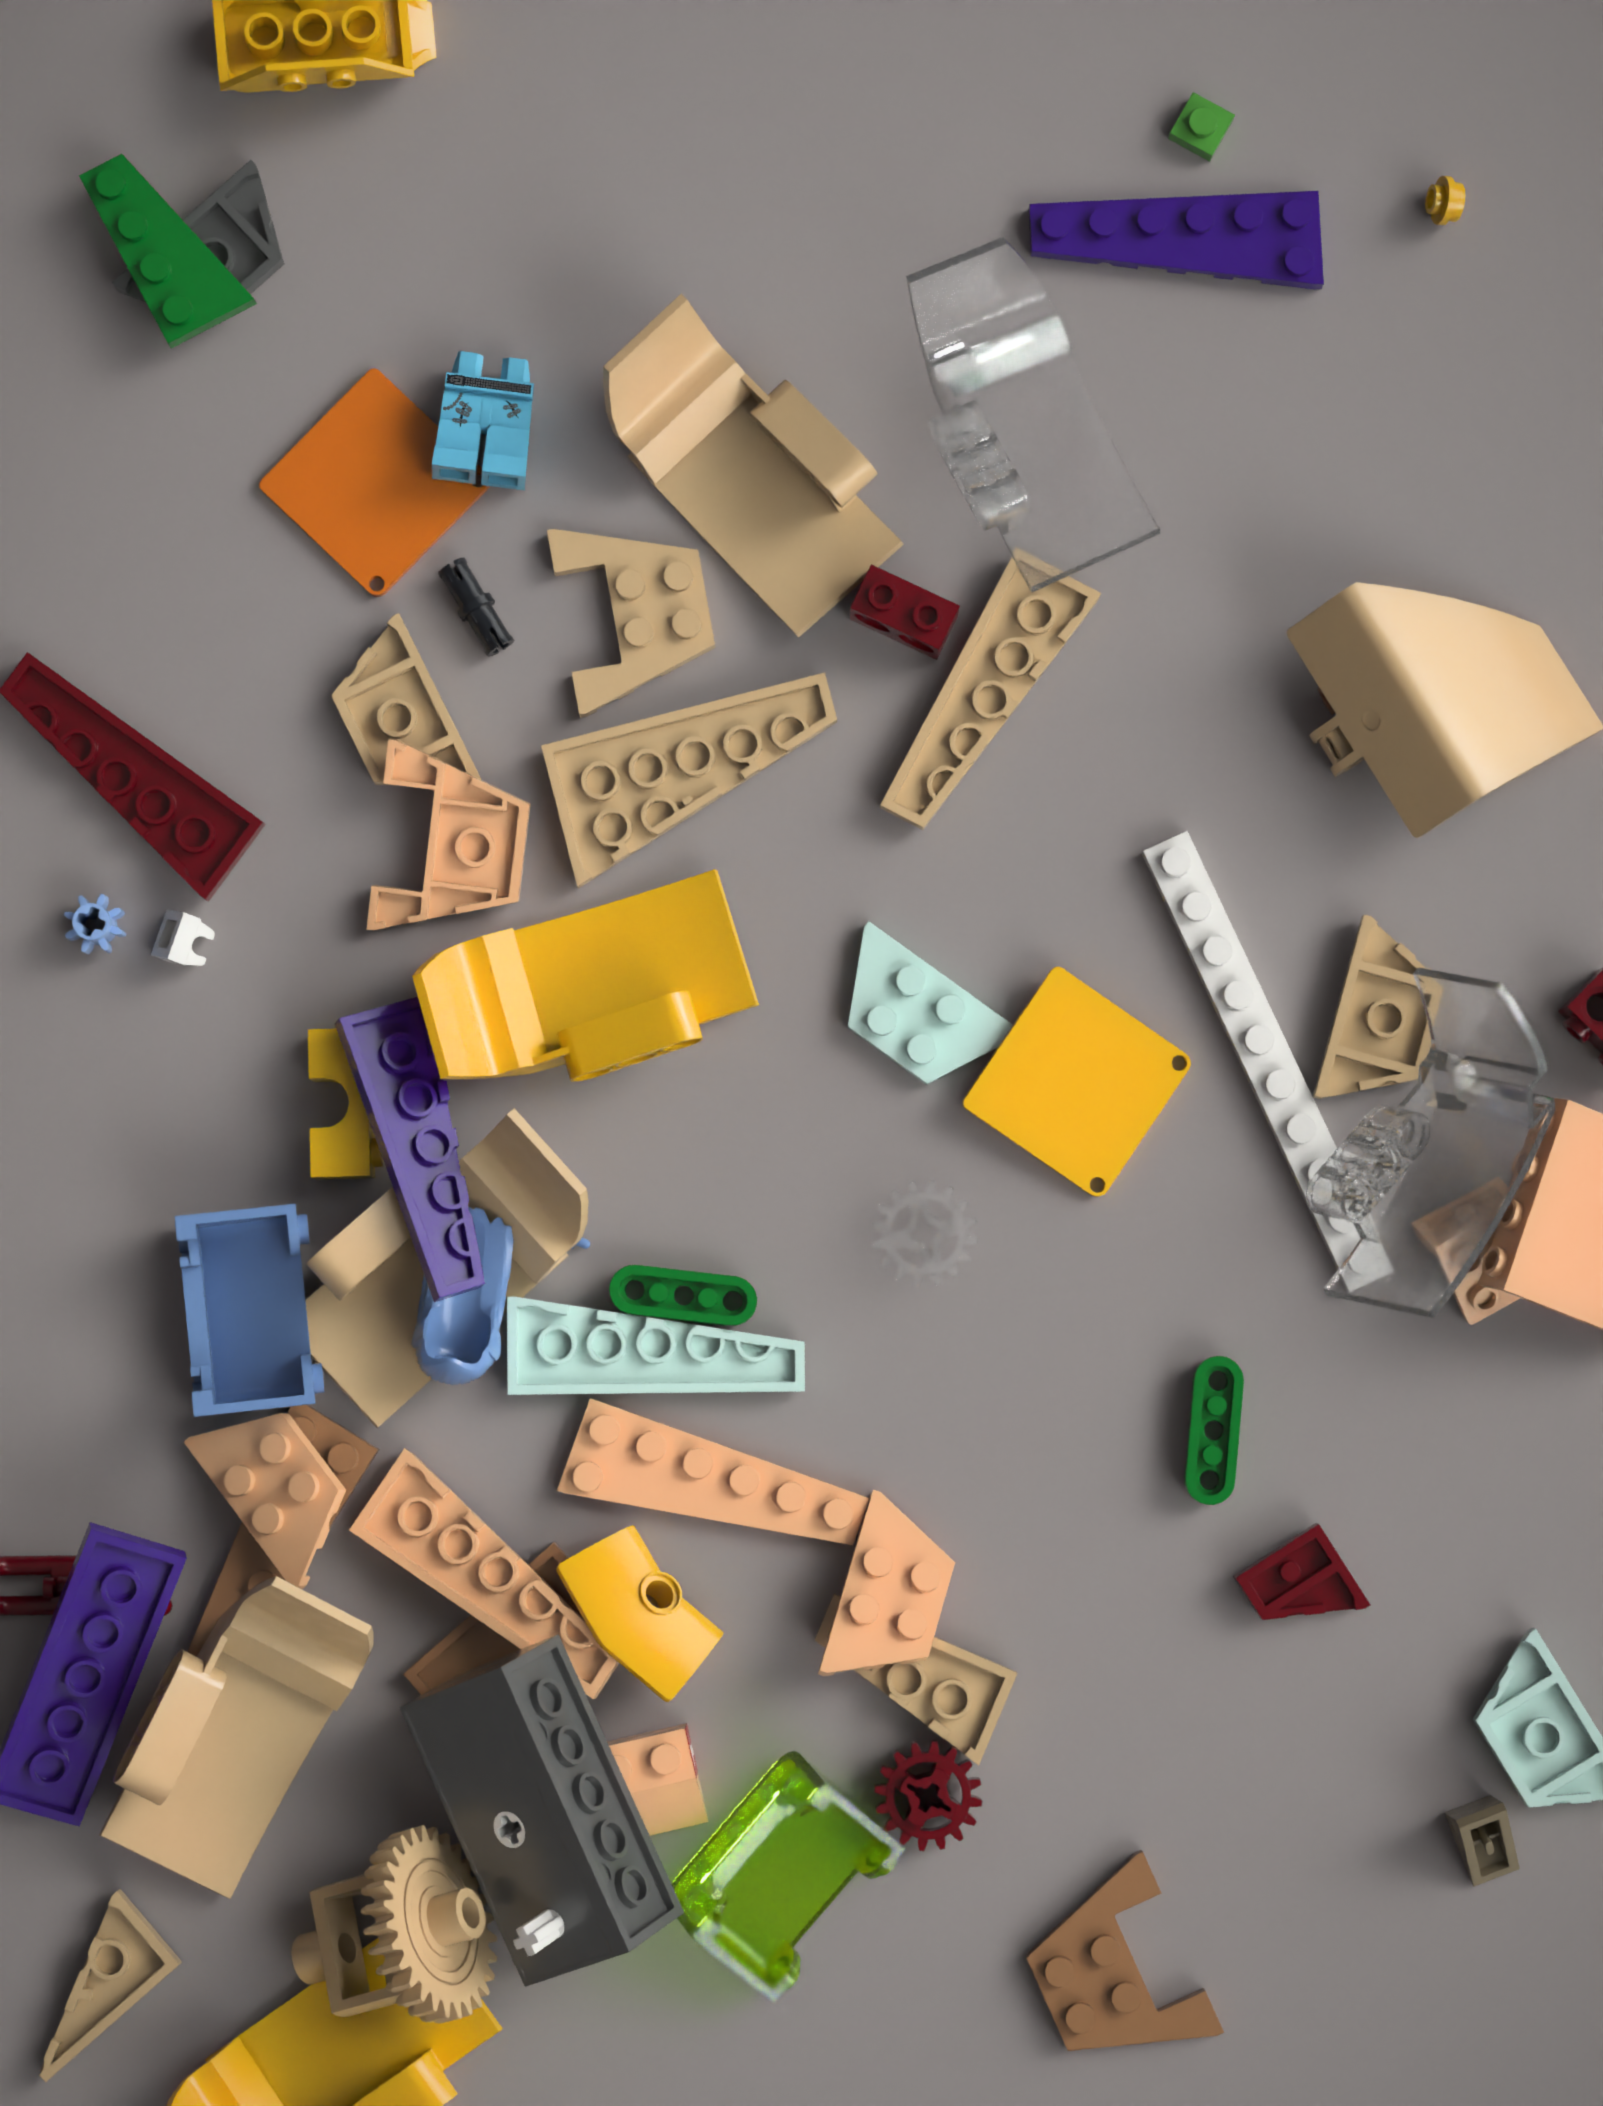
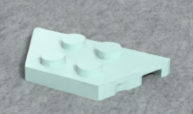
(917, 1011)
(1541, 1730)

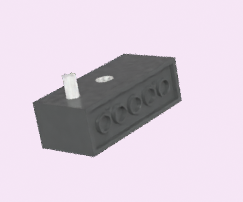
(542, 1811)

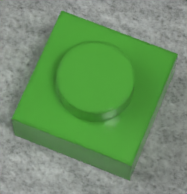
(1201, 126)

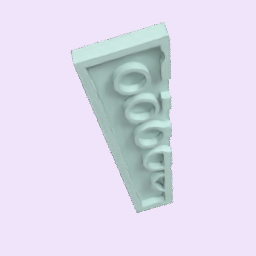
(608, 1352)

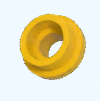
(1445, 200)

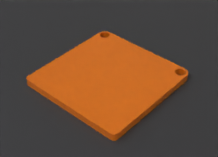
(367, 484)

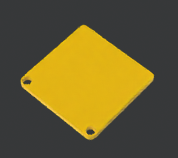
(1076, 1081)

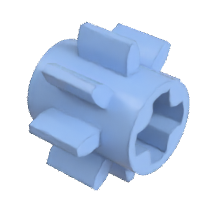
(91, 911)

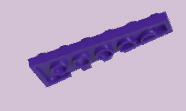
(1217, 235)

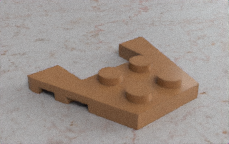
(1095, 1981)

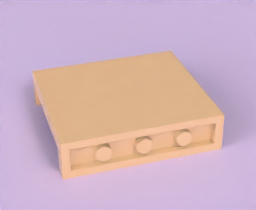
(1553, 1228)

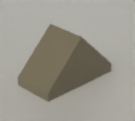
(1484, 1839)

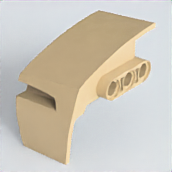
(746, 467)

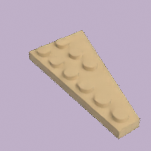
(651, 774)

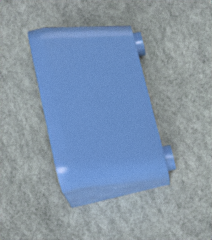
(247, 1310)

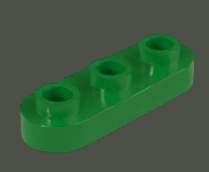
(661, 1286)
(1217, 1454)

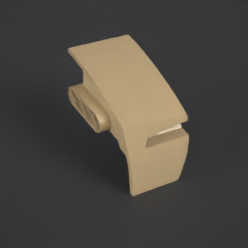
(373, 1278)
(234, 1732)

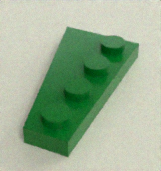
(168, 261)

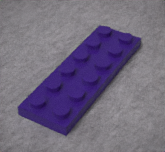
(86, 1672)

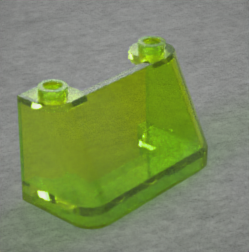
(778, 1870)

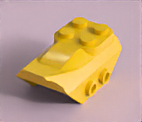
(319, 42)

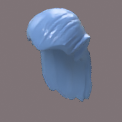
(461, 1334)

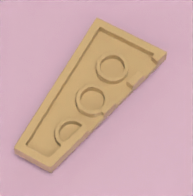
(949, 1691)

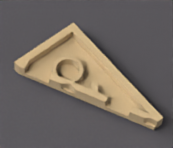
(120, 1969)

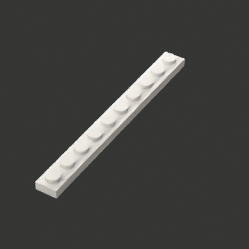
(1248, 1023)

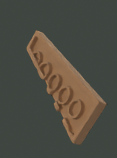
(247, 1562)

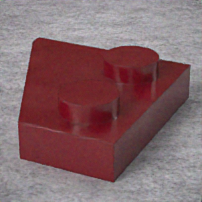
(1301, 1579)

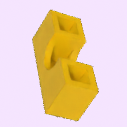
(349, 1146)

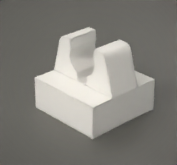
(177, 936)

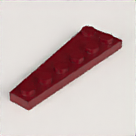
(161, 798)

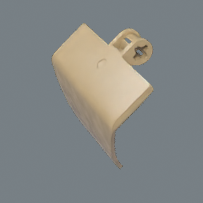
(1437, 696)

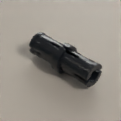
(476, 607)

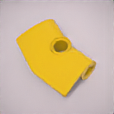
(652, 1643)

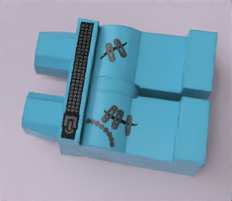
(487, 407)

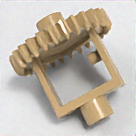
(426, 1926)

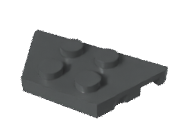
(236, 230)

